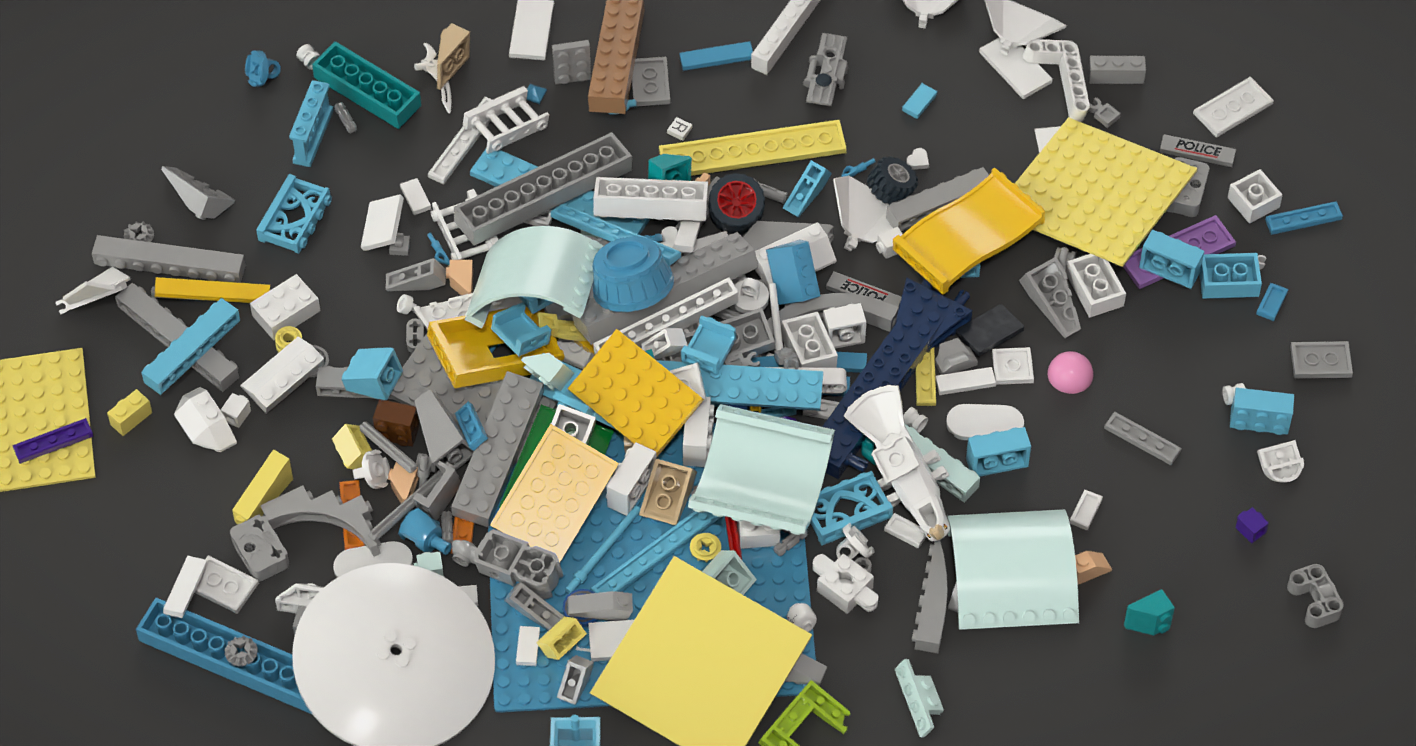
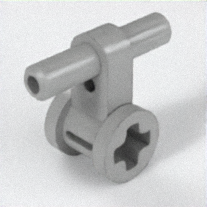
(1064, 256)
(425, 467)

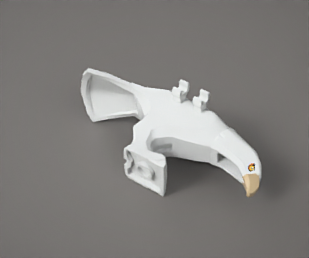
(900, 460)

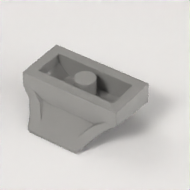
(954, 357)

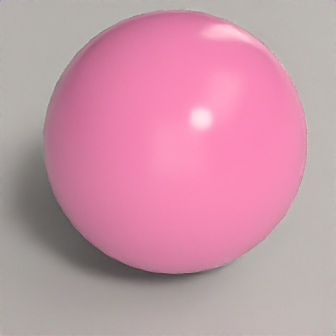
(1070, 372)

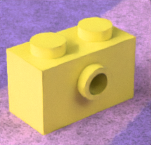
(129, 412)
(351, 445)
(561, 638)

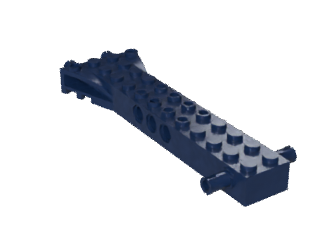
(921, 324)

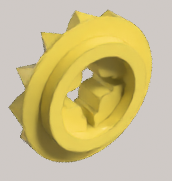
(706, 539)

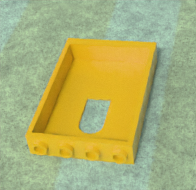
(466, 353)

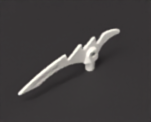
(430, 65)

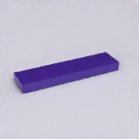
(52, 440)

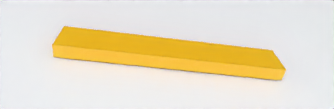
(209, 290)

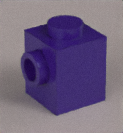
(1251, 525)

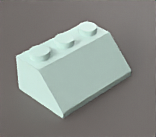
(730, 571)

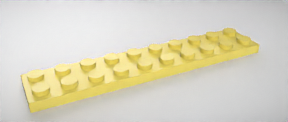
(761, 147)

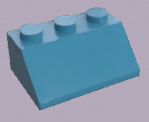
(793, 272)

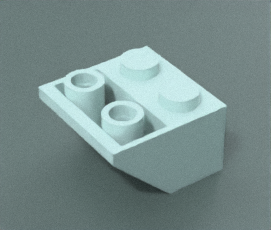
(548, 370)

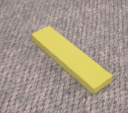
(926, 381)

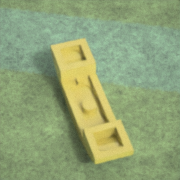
(560, 328)

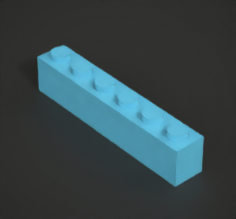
(190, 346)

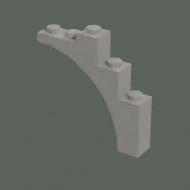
(327, 508)

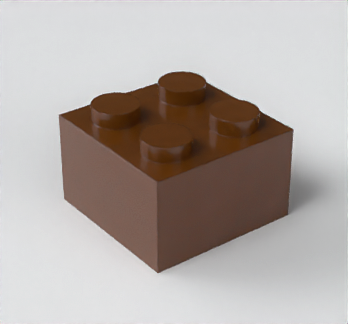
(396, 422)

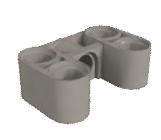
(1321, 590)

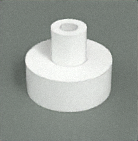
(405, 304)

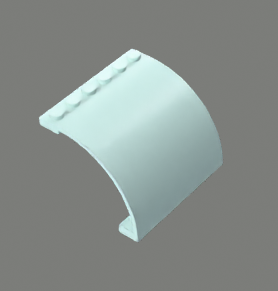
(539, 264)
(763, 470)
(1014, 569)

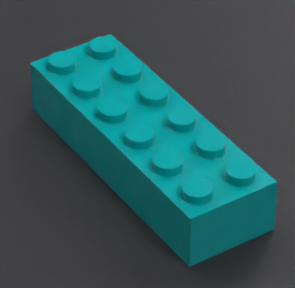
(367, 85)

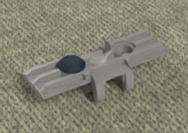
(832, 72)

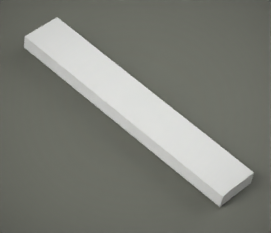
(456, 151)

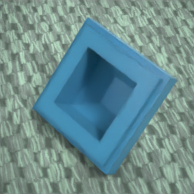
(535, 93)

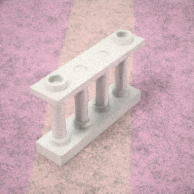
(501, 105)
(437, 215)

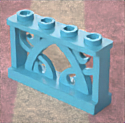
(311, 123)
(304, 226)
(850, 490)

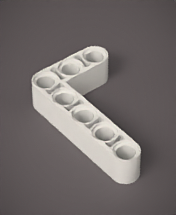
(1067, 56)

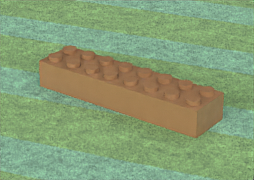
(616, 56)

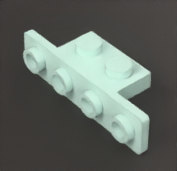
(920, 697)

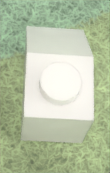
(666, 342)

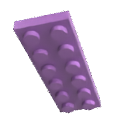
(1207, 235)

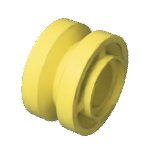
(286, 334)

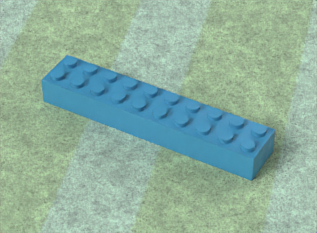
(204, 645)

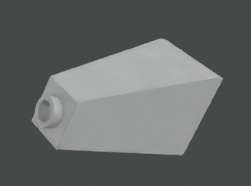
(441, 431)

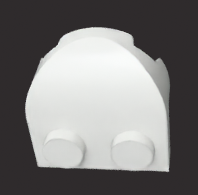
(1281, 462)

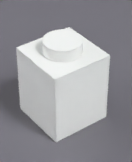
(885, 242)
(236, 409)

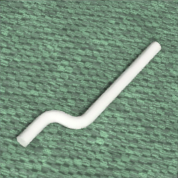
(775, 316)

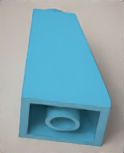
(373, 372)

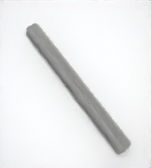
(403, 508)

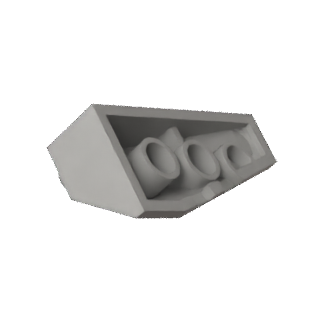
(197, 195)

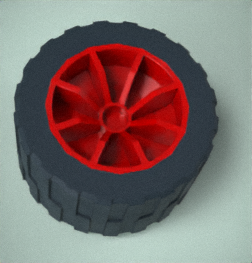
(736, 203)

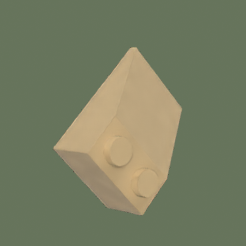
(453, 53)
(667, 491)

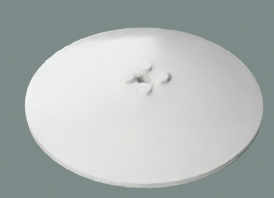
(387, 698)

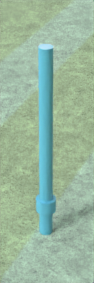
(581, 575)

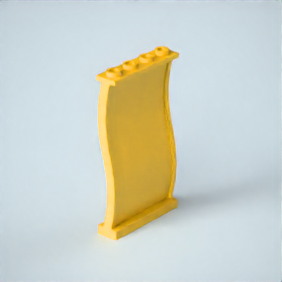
(968, 230)

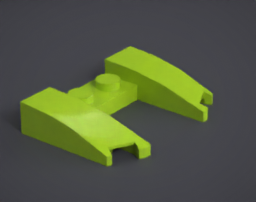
(809, 699)

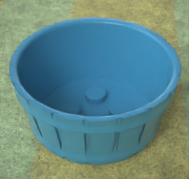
(630, 275)

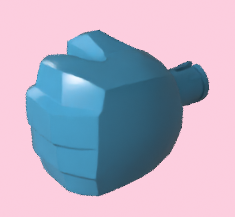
(423, 531)

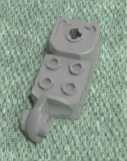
(511, 561)

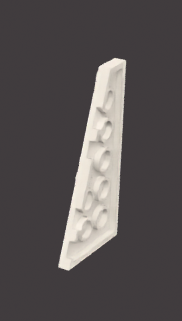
(457, 307)

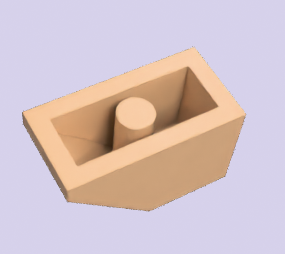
(461, 276)
(402, 482)
(1090, 565)

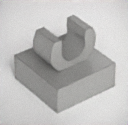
(401, 245)

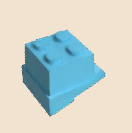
(575, 731)

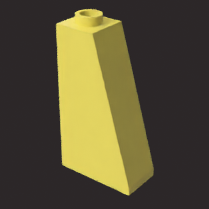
(266, 486)

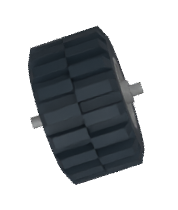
(892, 180)

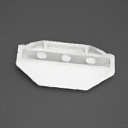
(204, 421)
(296, 596)

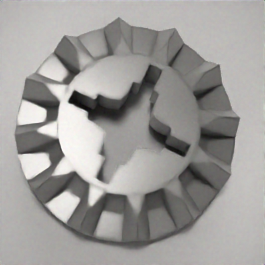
(147, 232)
(241, 658)

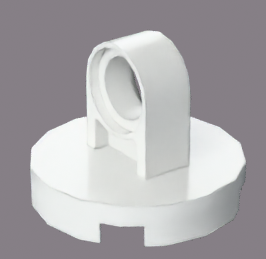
(751, 295)
(373, 469)
(855, 542)

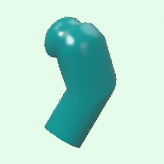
(866, 450)

